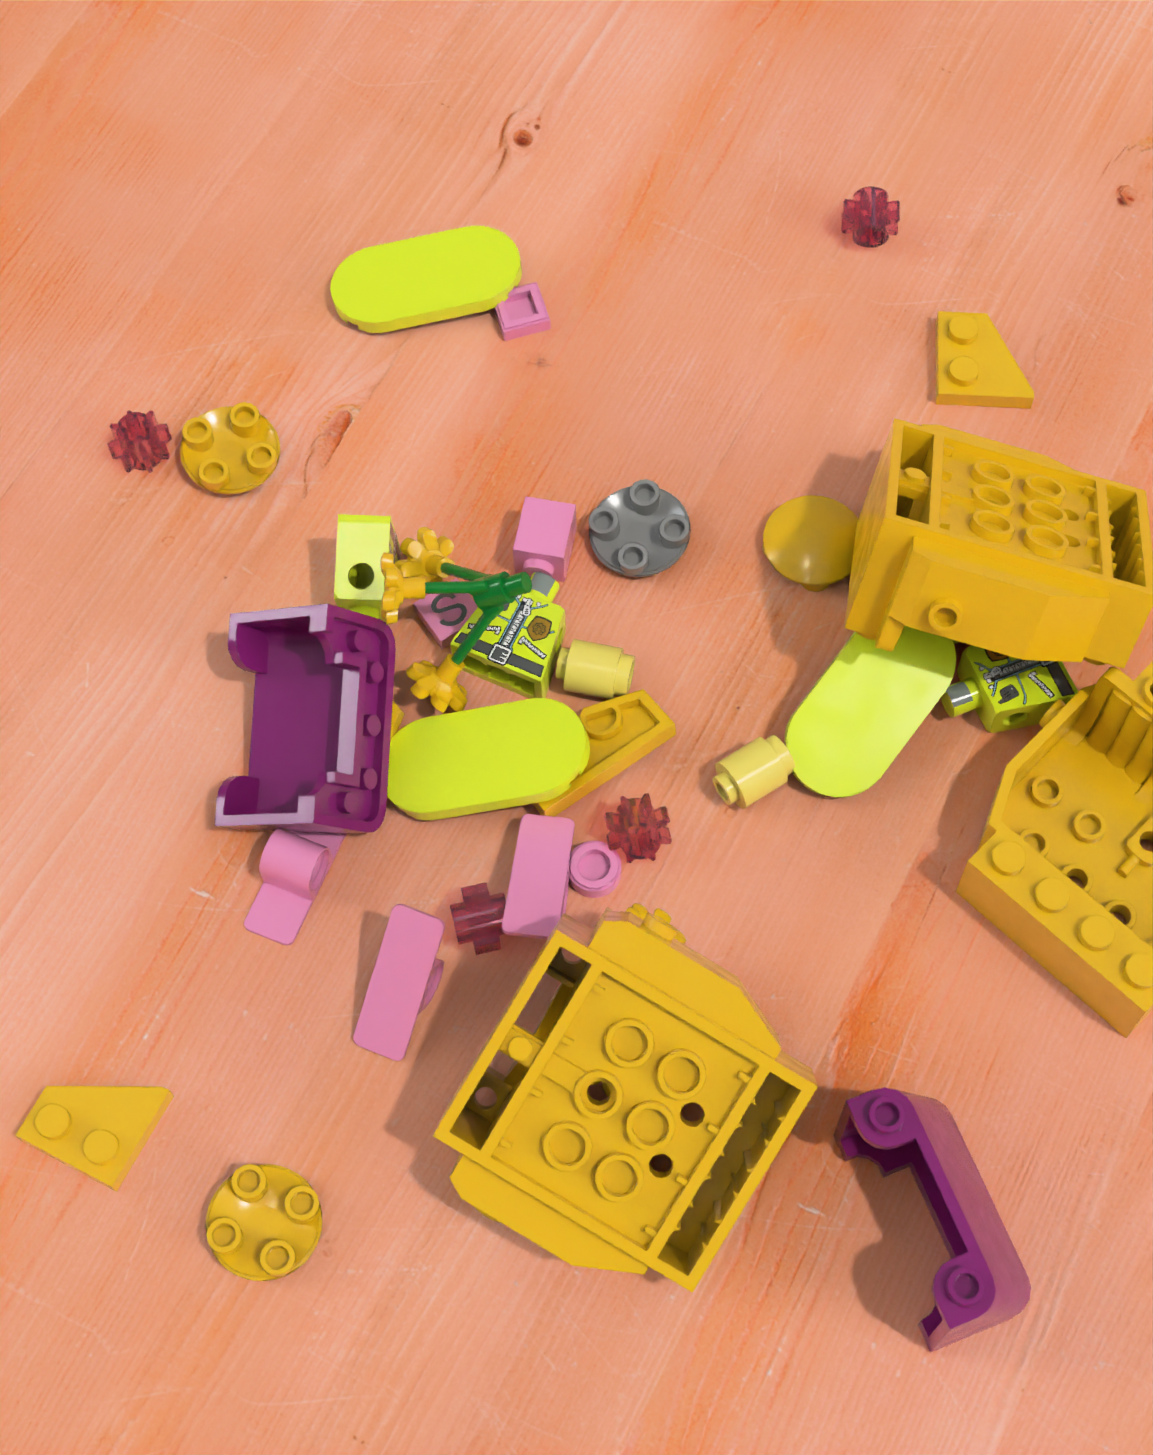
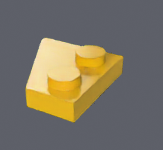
(976, 364)
(95, 1127)

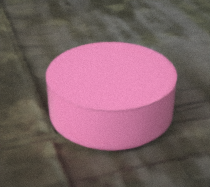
(594, 869)

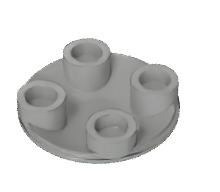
(639, 530)

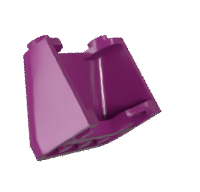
(314, 721)
(985, 1276)

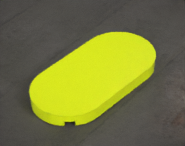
(426, 278)
(866, 710)
(486, 758)

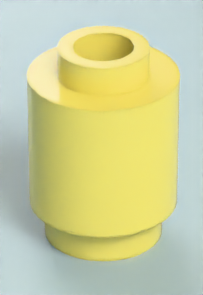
(595, 669)
(753, 771)

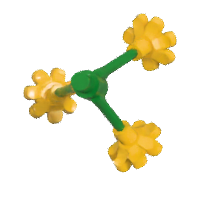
(424, 574)

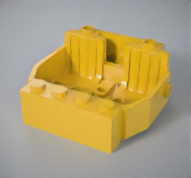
(999, 551)
(1078, 809)
(661, 1035)

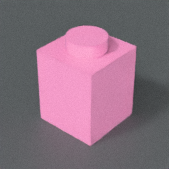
(545, 537)

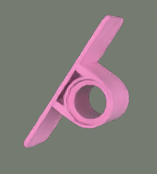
(292, 874)
(539, 876)
(401, 982)

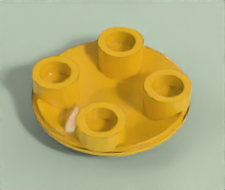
(230, 449)
(811, 541)
(263, 1222)

